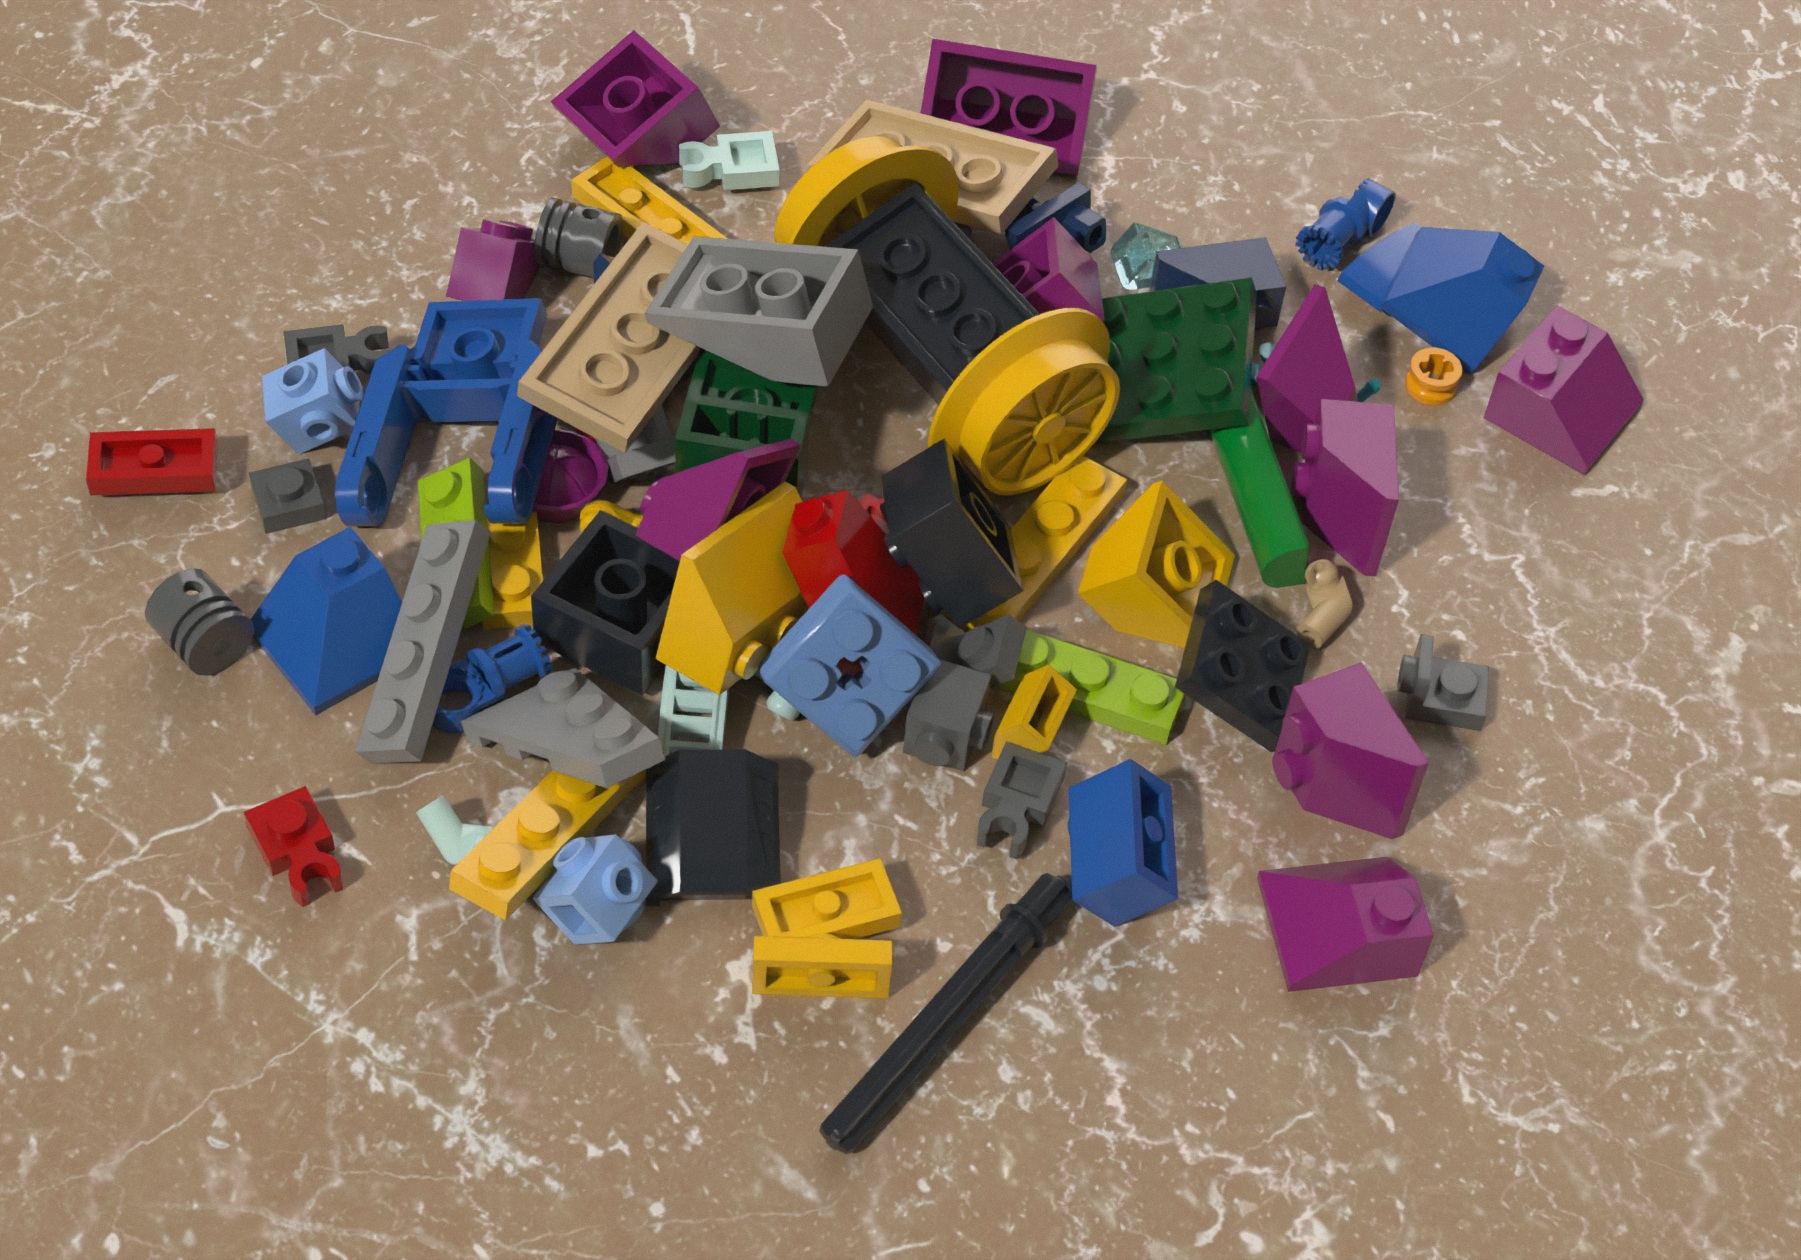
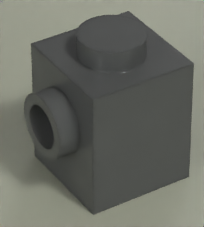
(949, 717)

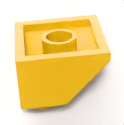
(1152, 566)

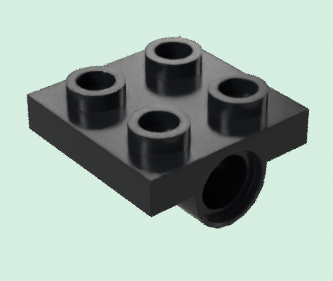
(1241, 664)

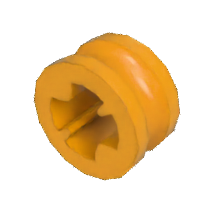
(1437, 362)

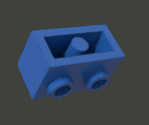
(1122, 843)

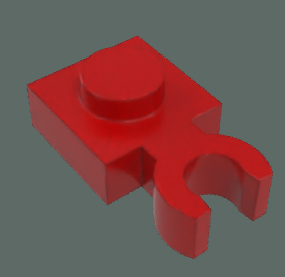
(295, 839)

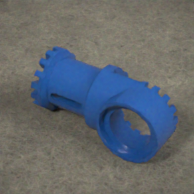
(1345, 222)
(491, 672)

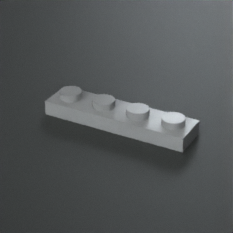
(423, 642)

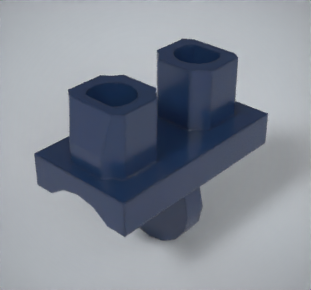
(1070, 209)

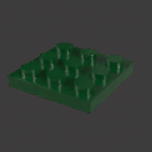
(1181, 358)

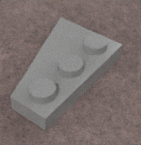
(571, 726)

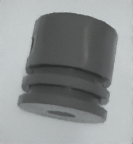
(576, 235)
(202, 627)

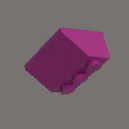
(1012, 96)

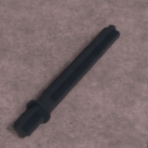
(1020, 928)

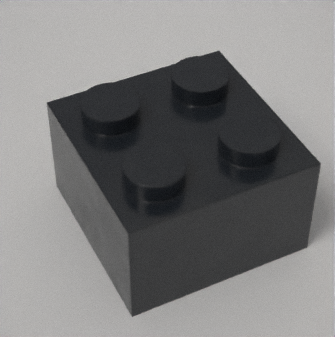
(949, 535)
(607, 603)

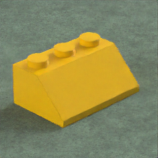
(733, 596)

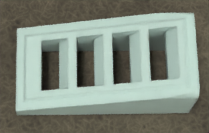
(686, 695)

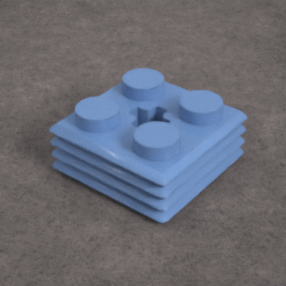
(849, 625)

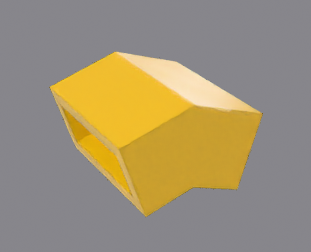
(1038, 691)

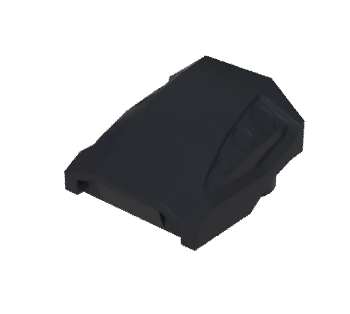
(712, 825)

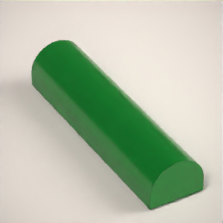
(1263, 500)

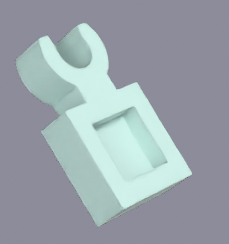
(738, 160)

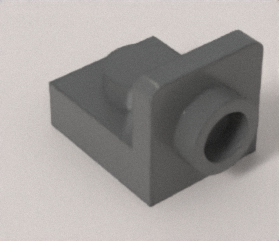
(985, 648)
(1443, 688)

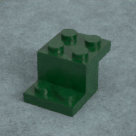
(739, 411)

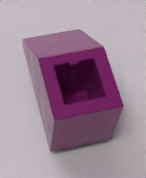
(493, 262)

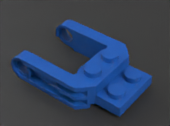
(456, 372)

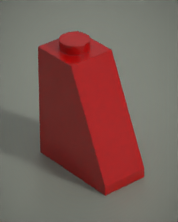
(838, 538)

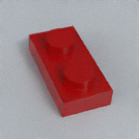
(152, 461)

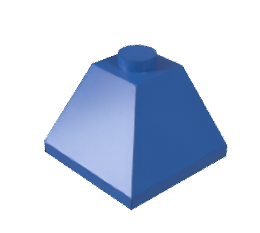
(1461, 289)
(329, 620)

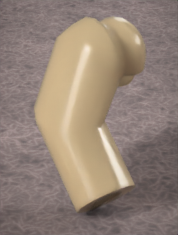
(1329, 603)

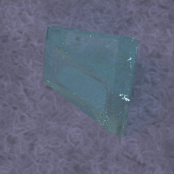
(1136, 253)

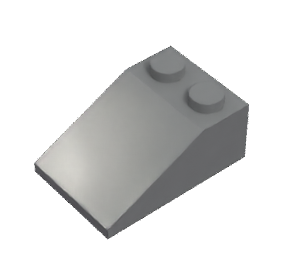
(766, 305)

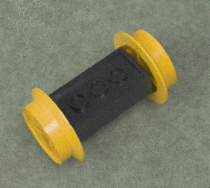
(1011, 384)

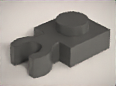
(348, 351)
(1019, 793)

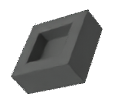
(287, 496)

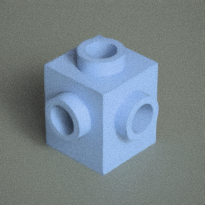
(311, 400)
(595, 889)

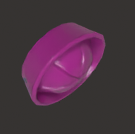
(571, 477)

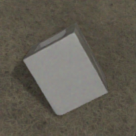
(649, 452)

